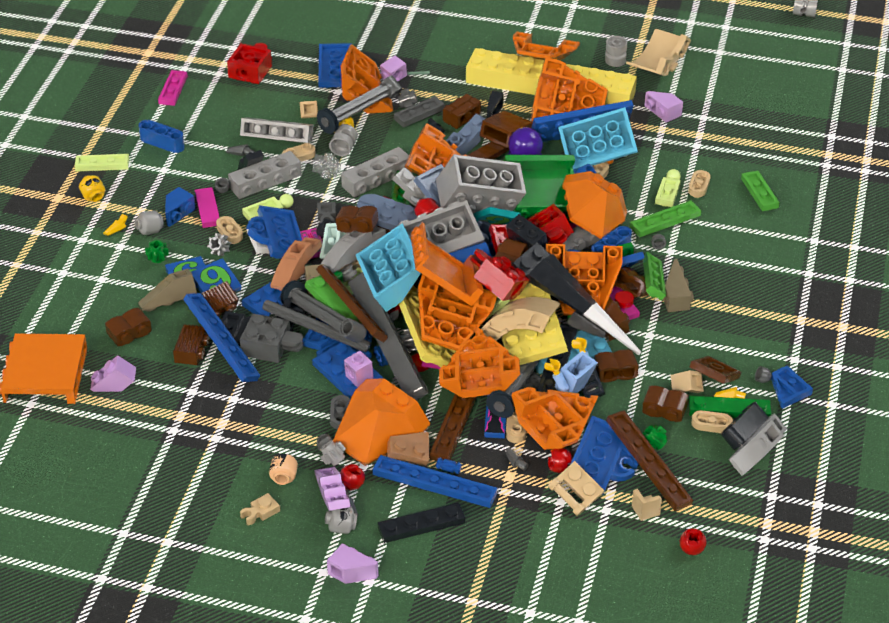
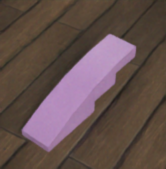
(332, 488)

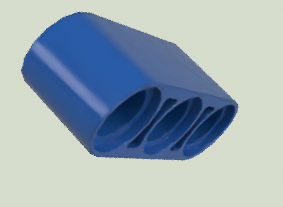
(161, 136)
(617, 237)

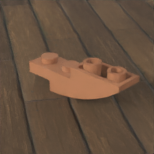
(294, 260)

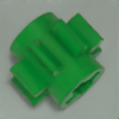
(157, 251)
(655, 436)

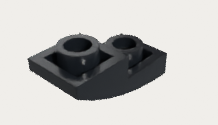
(250, 159)

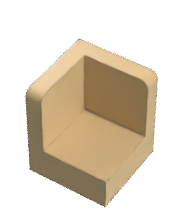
(687, 381)
(646, 506)

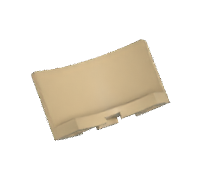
(662, 52)
(522, 313)

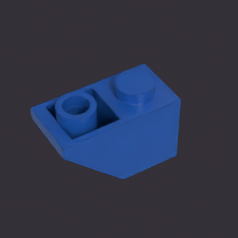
(178, 205)

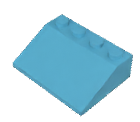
(599, 138)
(389, 267)

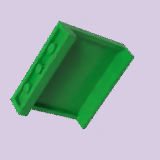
(542, 181)

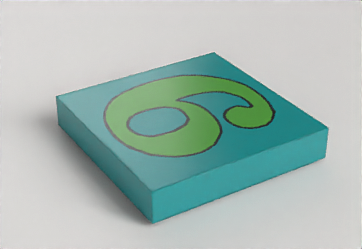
(495, 215)

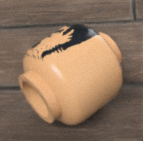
(283, 469)

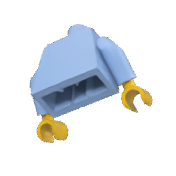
(576, 372)

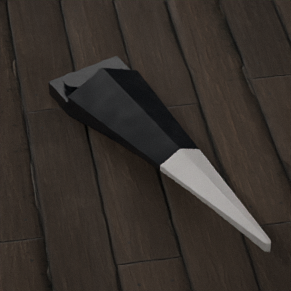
(552, 277)

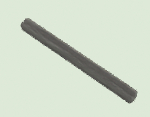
(312, 324)

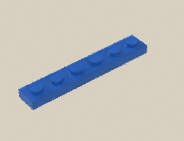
(221, 337)
(435, 481)

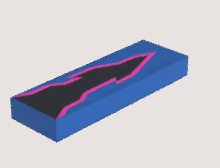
(494, 425)

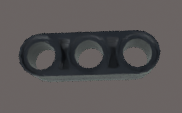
(744, 425)

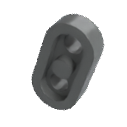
(337, 410)

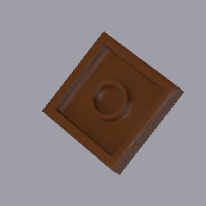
(715, 369)

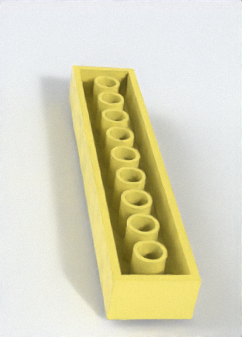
(522, 75)

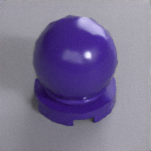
(525, 142)

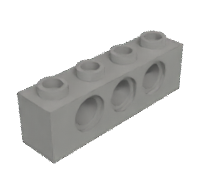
(276, 130)
(374, 172)
(264, 174)

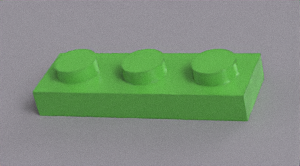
(760, 190)

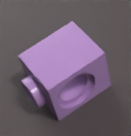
(394, 67)
(358, 368)

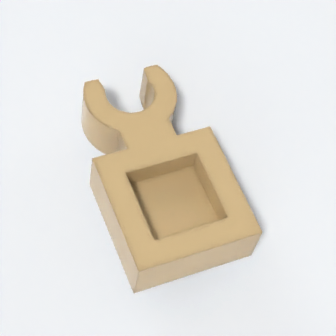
(262, 507)

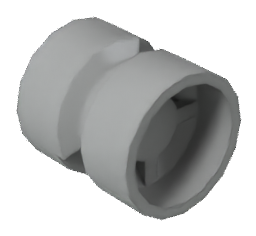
(805, 7)
(616, 51)
(343, 140)

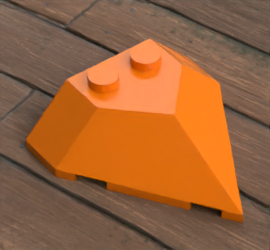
(479, 368)
(553, 416)

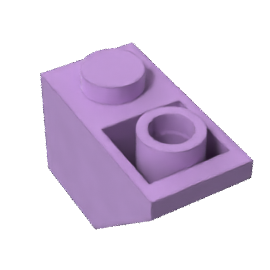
(664, 105)
(114, 376)
(351, 566)

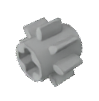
(219, 244)
(332, 452)

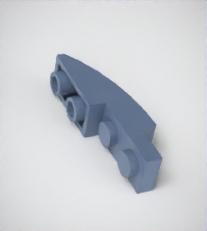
(468, 136)

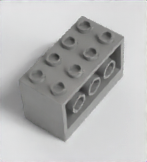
(449, 227)

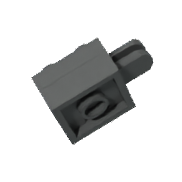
(268, 338)

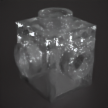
(326, 166)

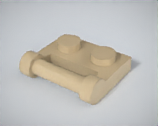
(580, 483)

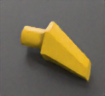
(118, 225)
(730, 393)

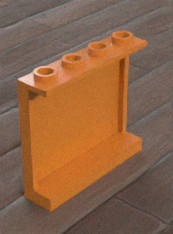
(445, 268)
(44, 365)

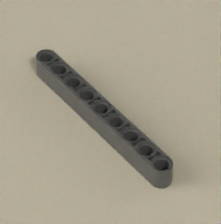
(393, 347)

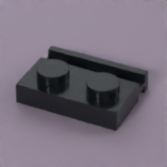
(235, 324)

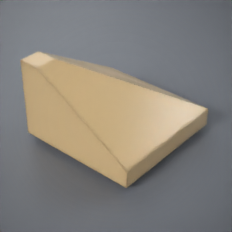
(308, 109)

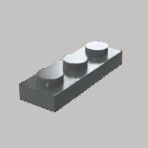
(419, 111)

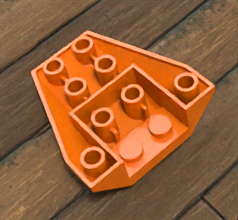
(592, 270)

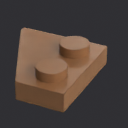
(410, 448)

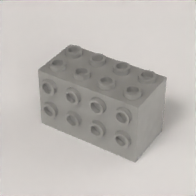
(481, 183)

